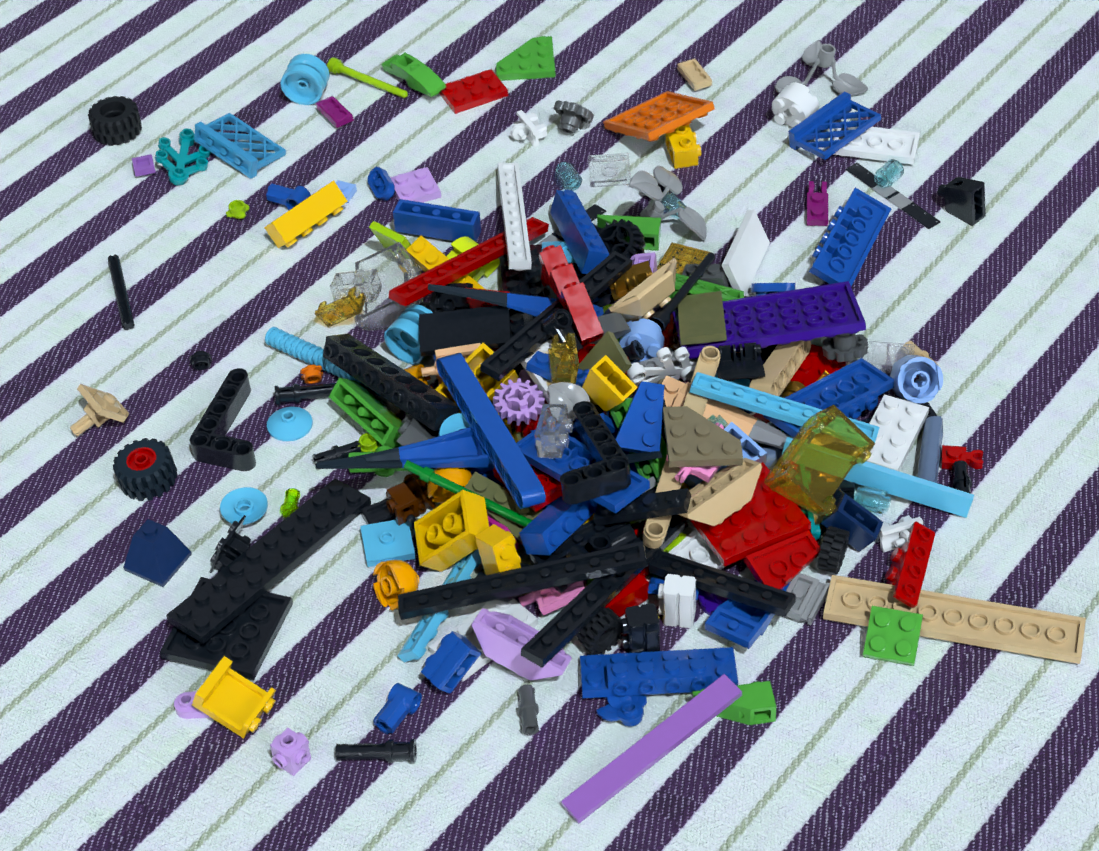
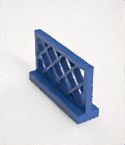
(825, 119)

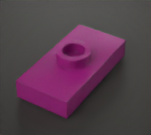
(334, 111)

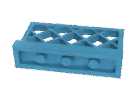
(232, 151)

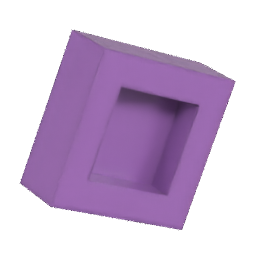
(143, 165)

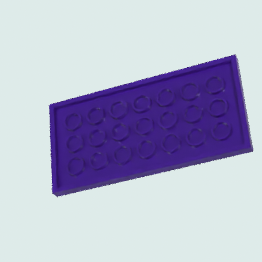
(787, 317)

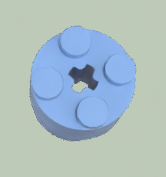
(648, 334)
(925, 387)

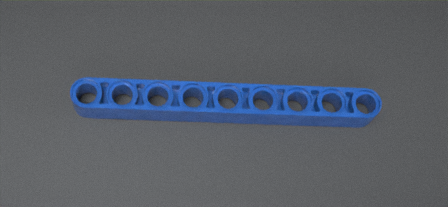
(491, 431)

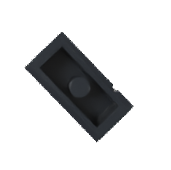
(641, 629)

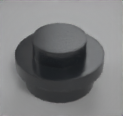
(200, 360)

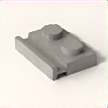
(809, 597)

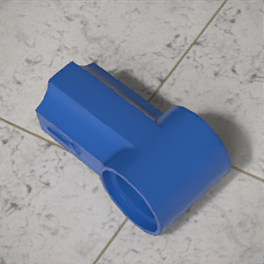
(287, 196)
(400, 703)

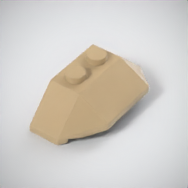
(647, 295)
(724, 493)

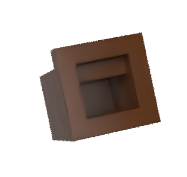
(401, 502)

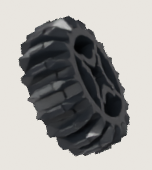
(615, 236)

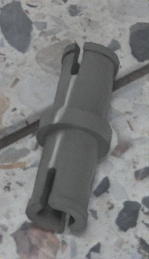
(528, 709)

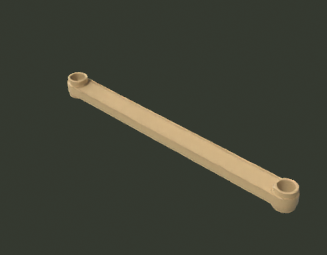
(656, 528)

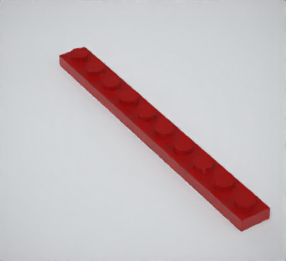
(460, 265)

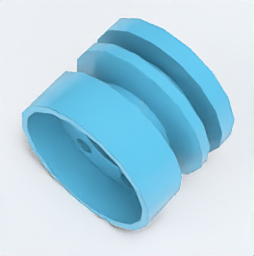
(403, 335)

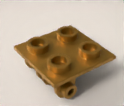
(630, 279)

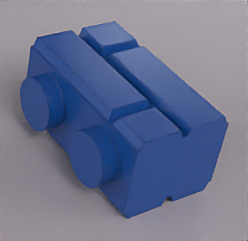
(450, 661)

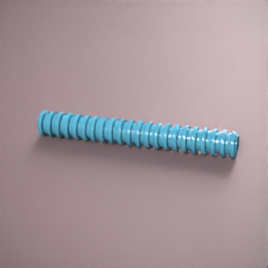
(305, 351)

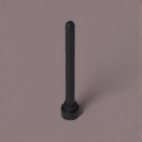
(663, 317)

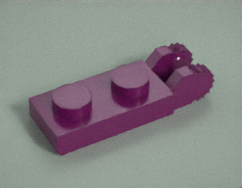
(817, 205)

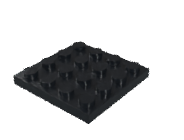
(242, 640)

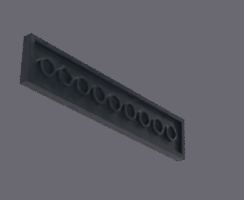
(267, 561)

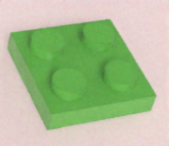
(893, 635)

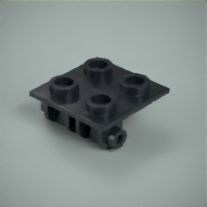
(741, 364)
(230, 547)

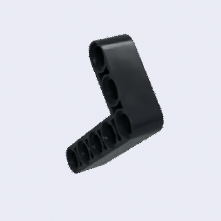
(209, 438)
(611, 467)

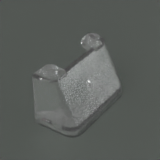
(394, 268)

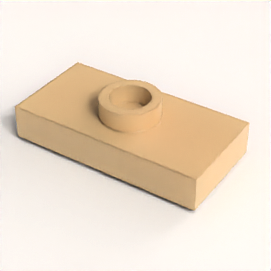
(694, 74)

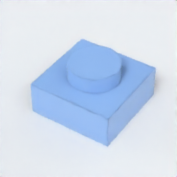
(347, 189)

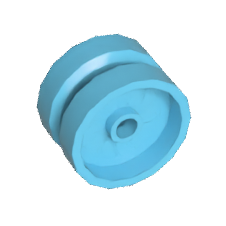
(305, 79)

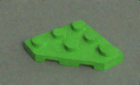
(528, 61)

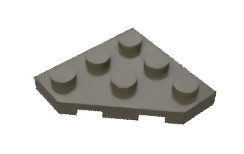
(697, 441)

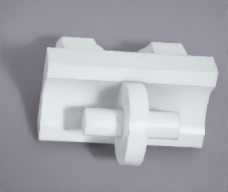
(529, 128)
(897, 534)

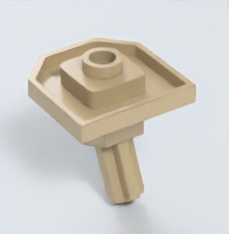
(99, 409)

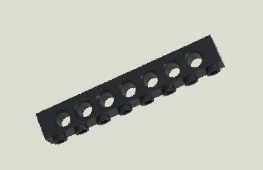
(389, 380)

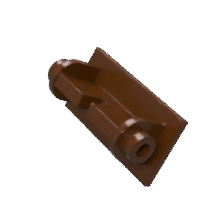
(419, 488)

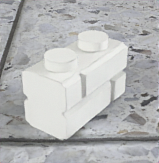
(678, 600)

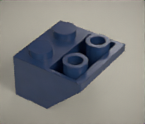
(854, 518)

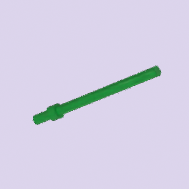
(428, 475)

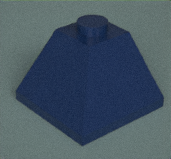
(155, 553)

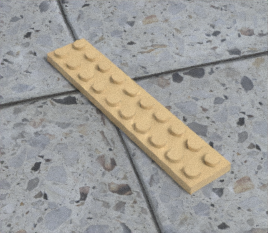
(964, 619)

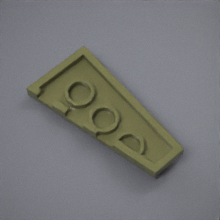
(500, 495)

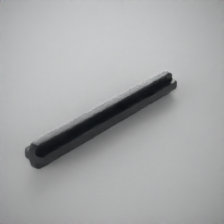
(121, 292)

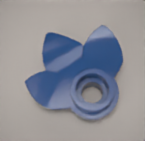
(624, 708)

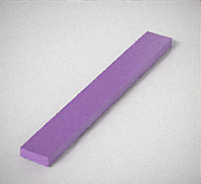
(651, 748)

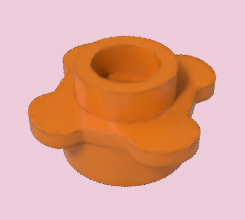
(311, 374)

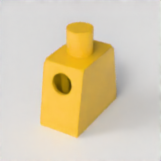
(607, 384)

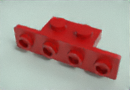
(910, 565)

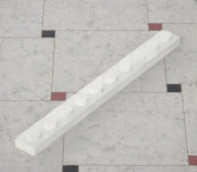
(514, 217)

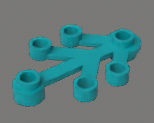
(179, 174)

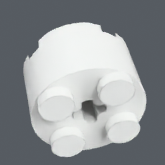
(794, 105)

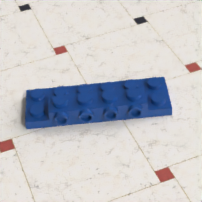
(849, 238)
(849, 389)
(578, 456)
(655, 672)

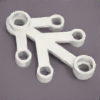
(638, 372)

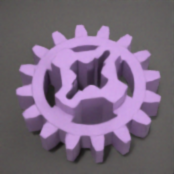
(516, 401)

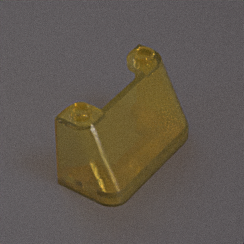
(819, 460)

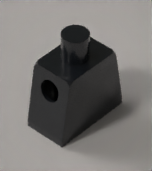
(964, 199)

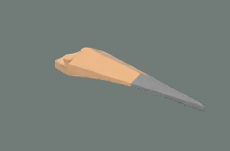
(757, 430)

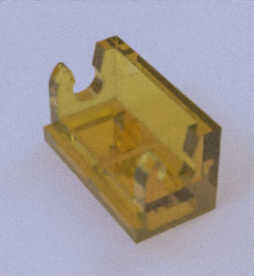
(341, 309)
(563, 359)

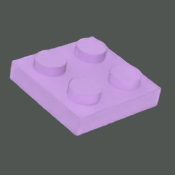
(416, 186)

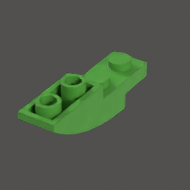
(415, 73)

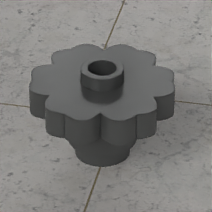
(572, 115)
(845, 347)

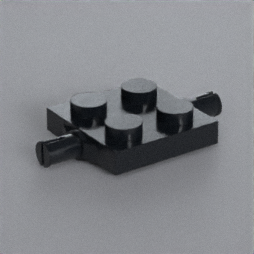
(446, 302)

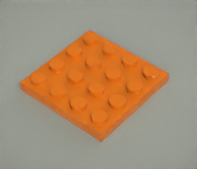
(659, 116)

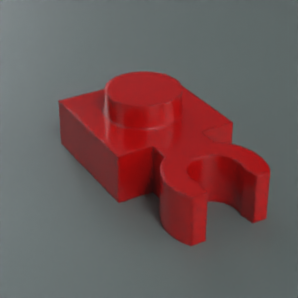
(955, 453)

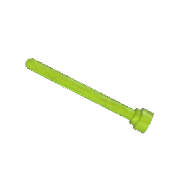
(336, 66)

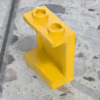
(233, 699)

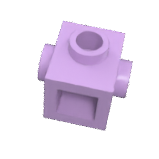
(290, 751)

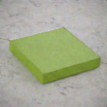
(387, 236)

